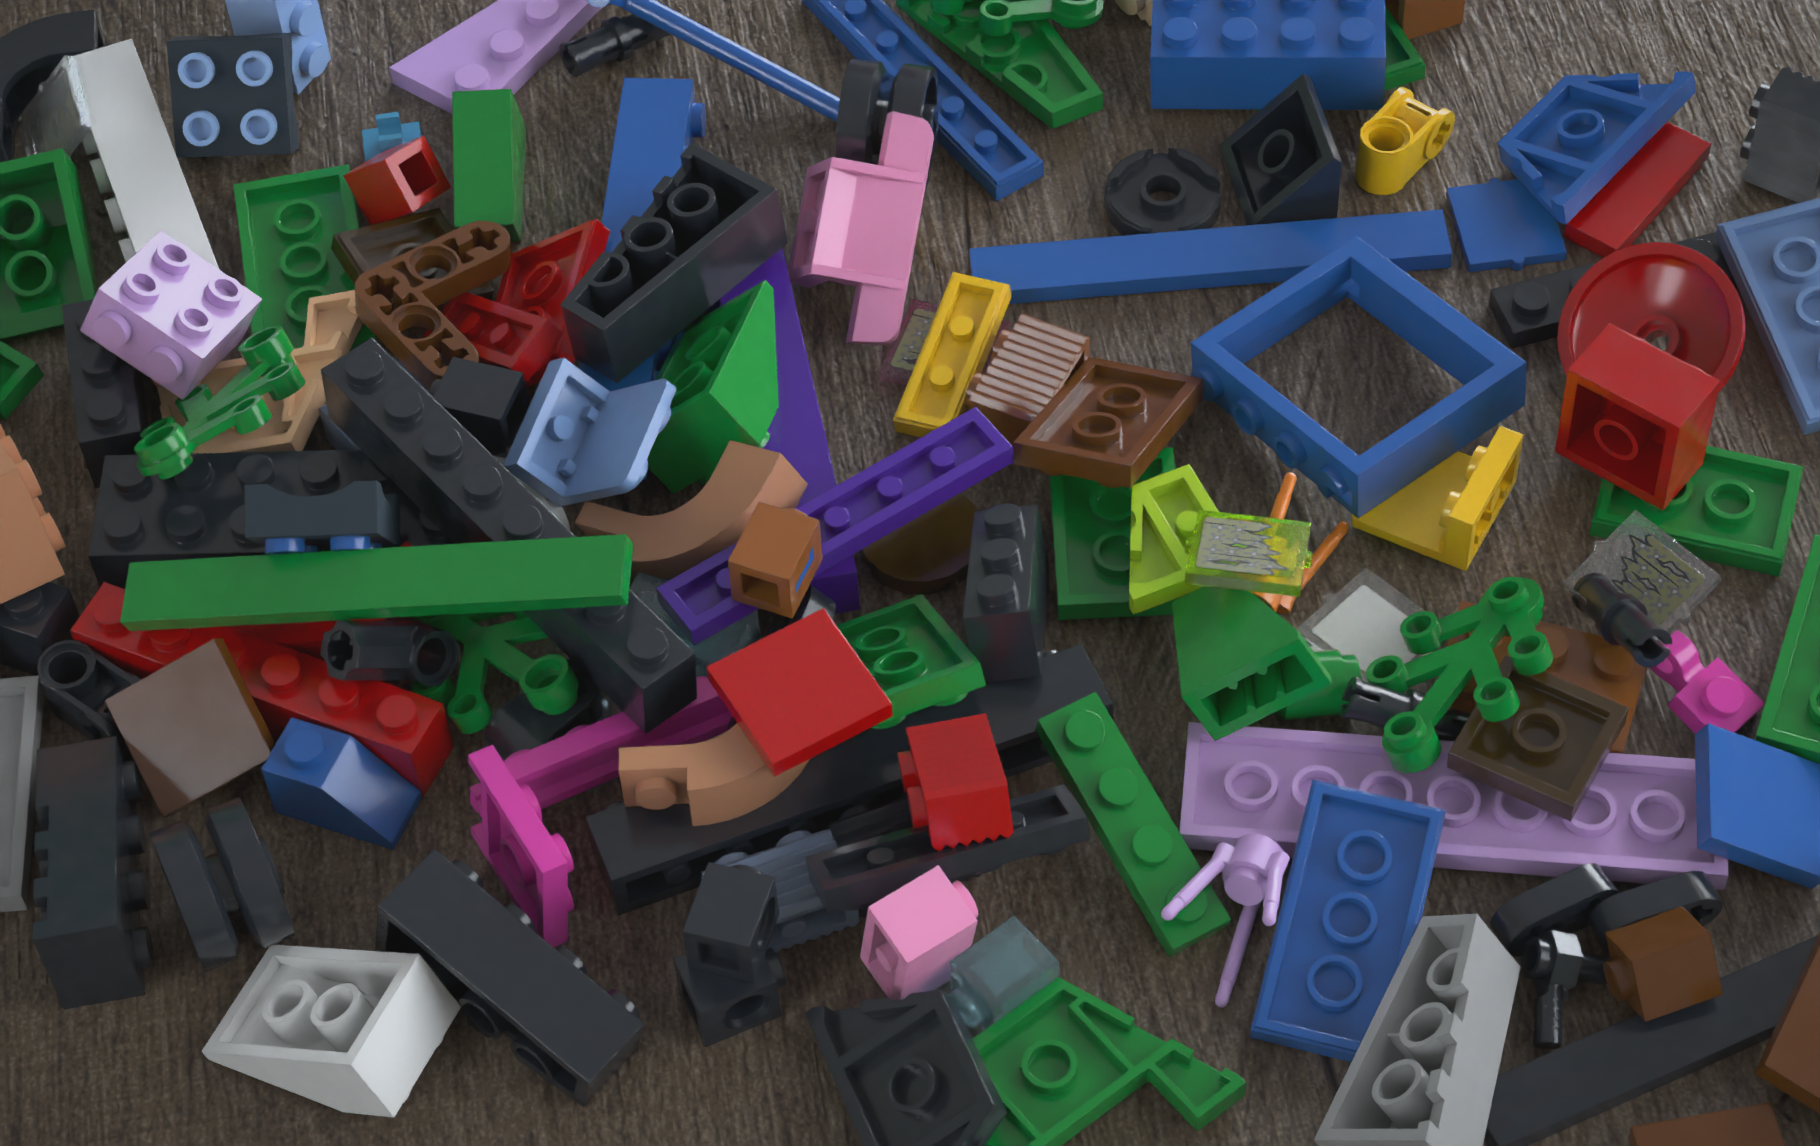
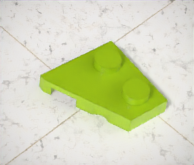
(1161, 521)

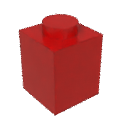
(397, 181)

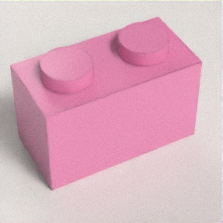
(918, 933)

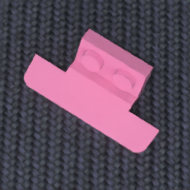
(863, 227)

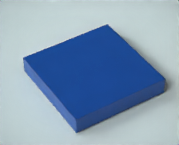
(1758, 805)

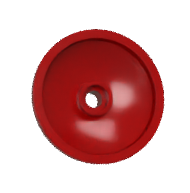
(1656, 294)

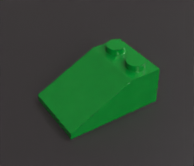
(42, 244)
(723, 388)

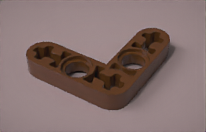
(469, 256)

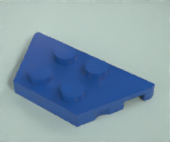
(1587, 134)

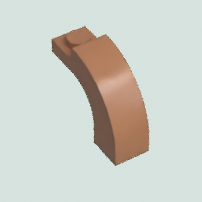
(708, 522)
(715, 777)

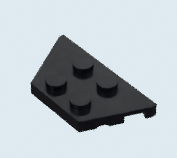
(909, 1071)

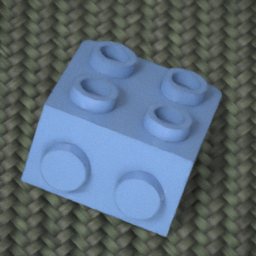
(587, 439)

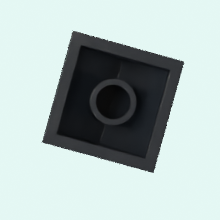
(1285, 160)

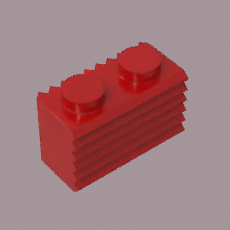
(956, 782)

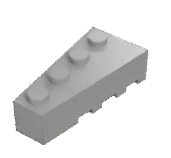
(1432, 1044)

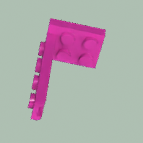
(515, 790)

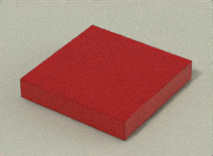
(799, 692)

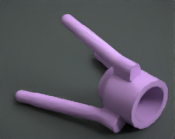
(1250, 874)

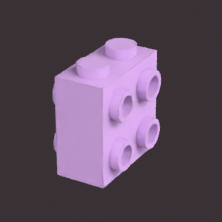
(170, 314)

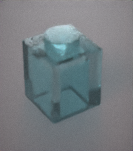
(1000, 973)

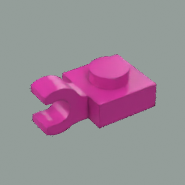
(1708, 693)

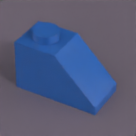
(338, 785)

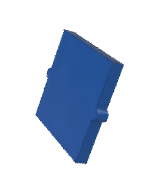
(1503, 226)

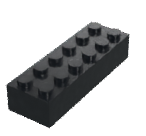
(204, 505)

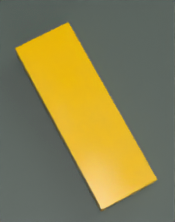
(952, 353)

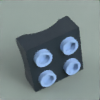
(232, 95)

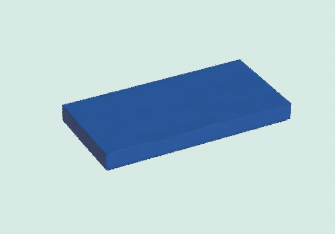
(1345, 917)

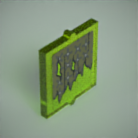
(1248, 553)

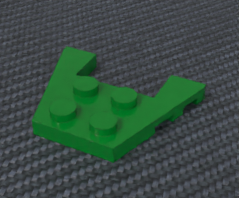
(1075, 1057)

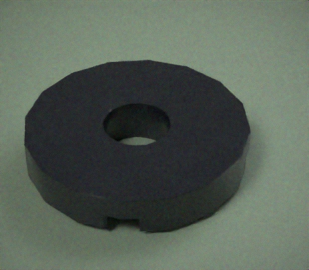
(1178, 172)

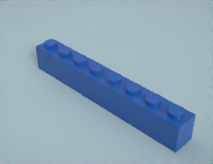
(652, 131)

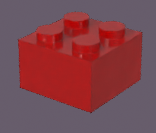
(1636, 416)

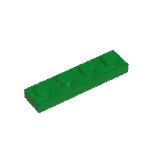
(1130, 821)

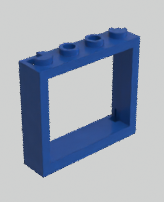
(1488, 370)

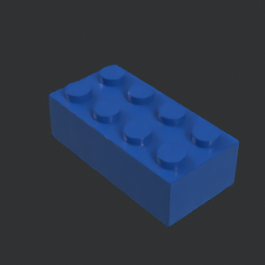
(1254, 49)

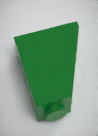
(488, 159)
(1239, 659)

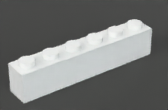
(136, 154)

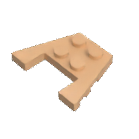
(328, 336)

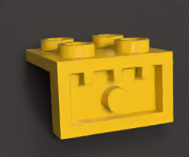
(1452, 504)

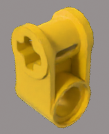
(1400, 142)

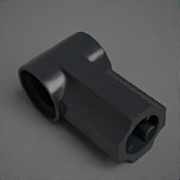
(389, 651)

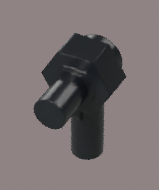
(1555, 966)

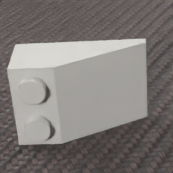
(336, 1025)

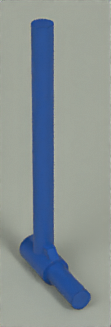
(730, 53)

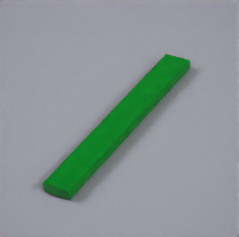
(379, 583)

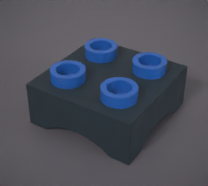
(336, 521)

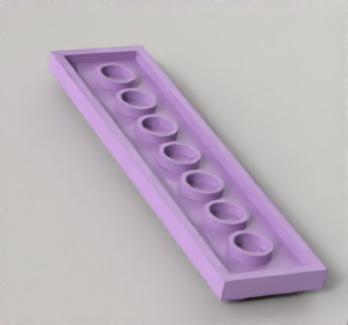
(1631, 821)

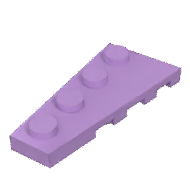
(491, 49)

